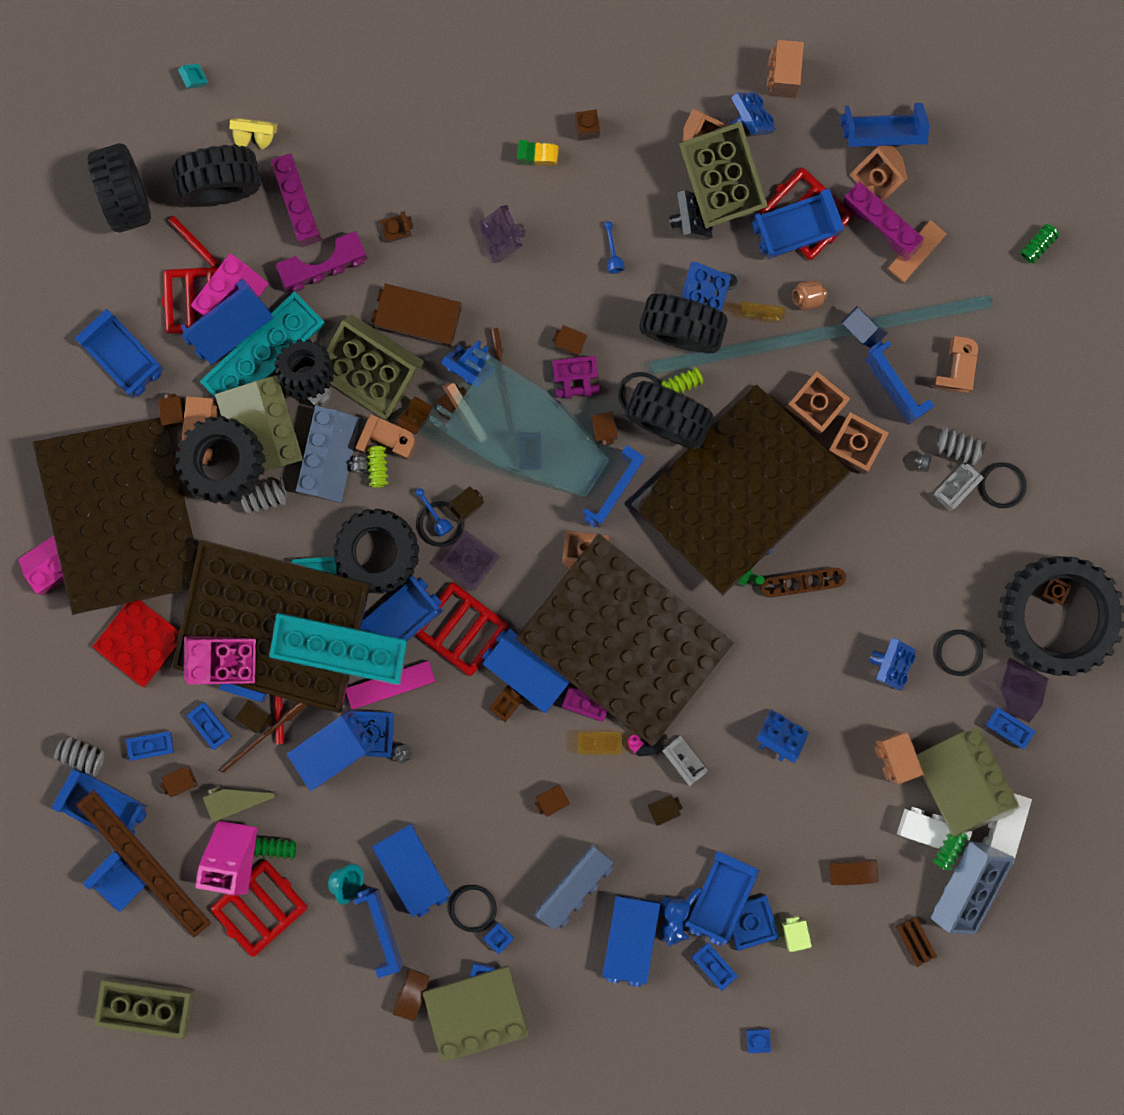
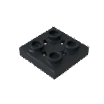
(690, 217)

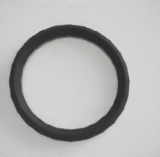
(637, 374)
(1017, 470)
(426, 538)
(980, 650)
(452, 910)

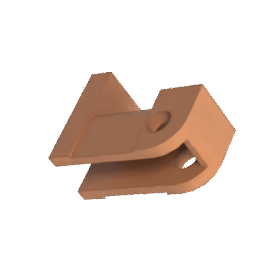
(962, 366)
(388, 435)

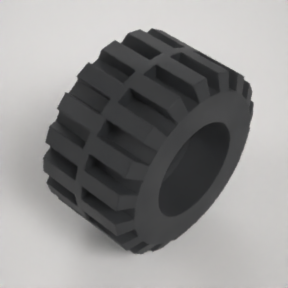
(301, 355)

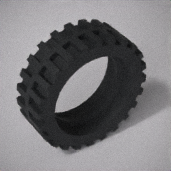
(1108, 615)

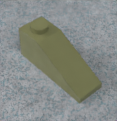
(231, 801)

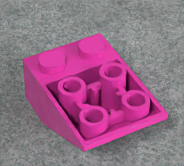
(219, 660)
(228, 859)

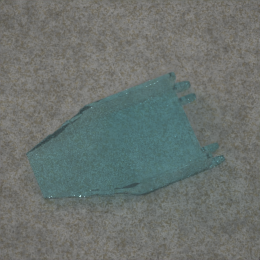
(524, 430)

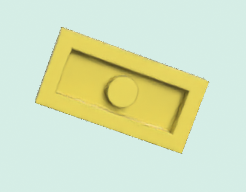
(244, 127)

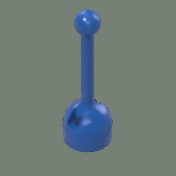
(615, 263)
(441, 526)

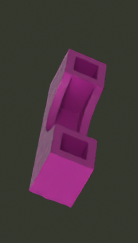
(296, 200)
(899, 234)
(347, 253)

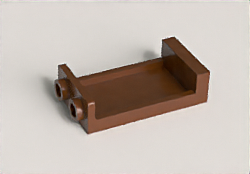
(417, 314)

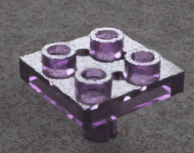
(501, 234)
(467, 544)

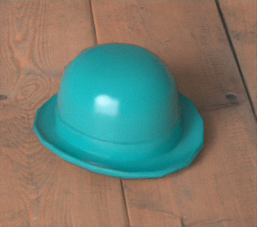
(346, 883)

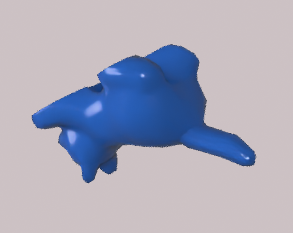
(675, 913)

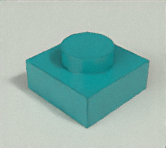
(192, 76)

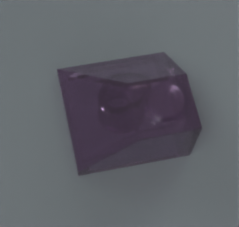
(1023, 690)

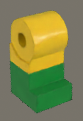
(537, 154)

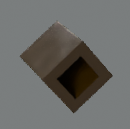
(466, 504)
(254, 717)
(665, 809)

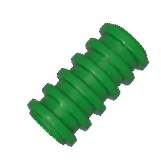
(1039, 243)
(275, 848)
(949, 851)

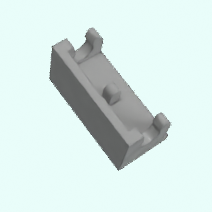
(957, 486)
(684, 760)

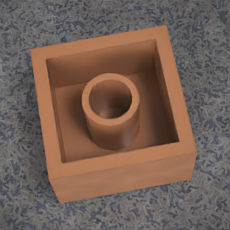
(785, 68)
(818, 403)
(857, 443)
(898, 757)

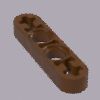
(803, 585)

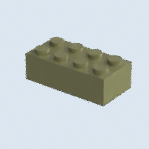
(144, 1007)

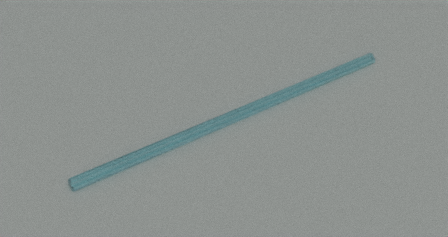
(819, 334)

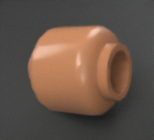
(809, 295)

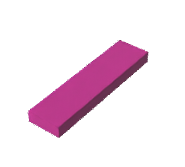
(378, 690)

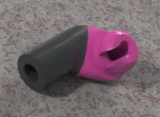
(639, 748)

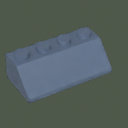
(328, 454)
(573, 888)
(972, 888)

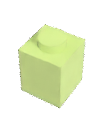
(796, 934)

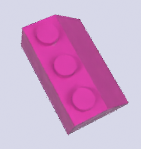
(224, 284)
(42, 567)

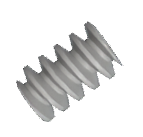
(961, 447)
(264, 496)
(79, 756)

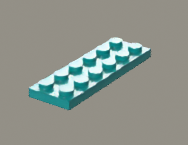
(257, 354)
(338, 648)

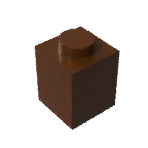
(587, 125)
(569, 341)
(171, 410)
(604, 428)
(178, 781)
(552, 800)

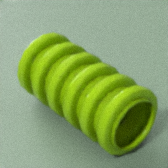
(685, 381)
(377, 466)

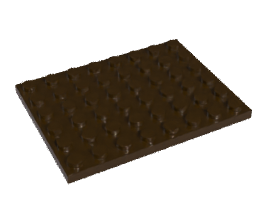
(740, 489)
(117, 514)
(239, 598)
(624, 640)

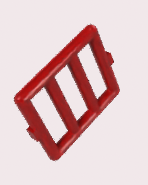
(816, 187)
(167, 300)
(486, 614)
(285, 921)

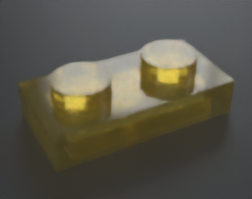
(754, 310)
(599, 743)

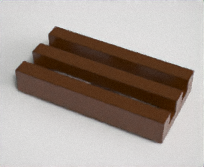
(925, 958)

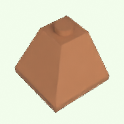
(699, 124)
(881, 171)
(575, 545)

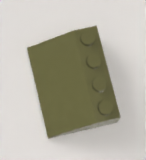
(723, 174)
(371, 366)
(265, 412)
(967, 782)
(475, 1014)

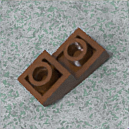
(1057, 590)
(853, 873)
(411, 995)

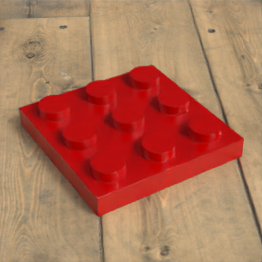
(138, 642)

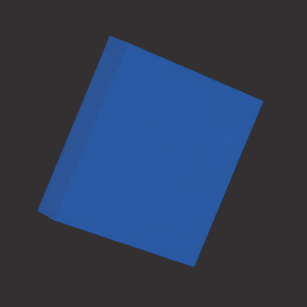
(755, 924)

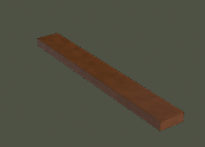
(143, 863)

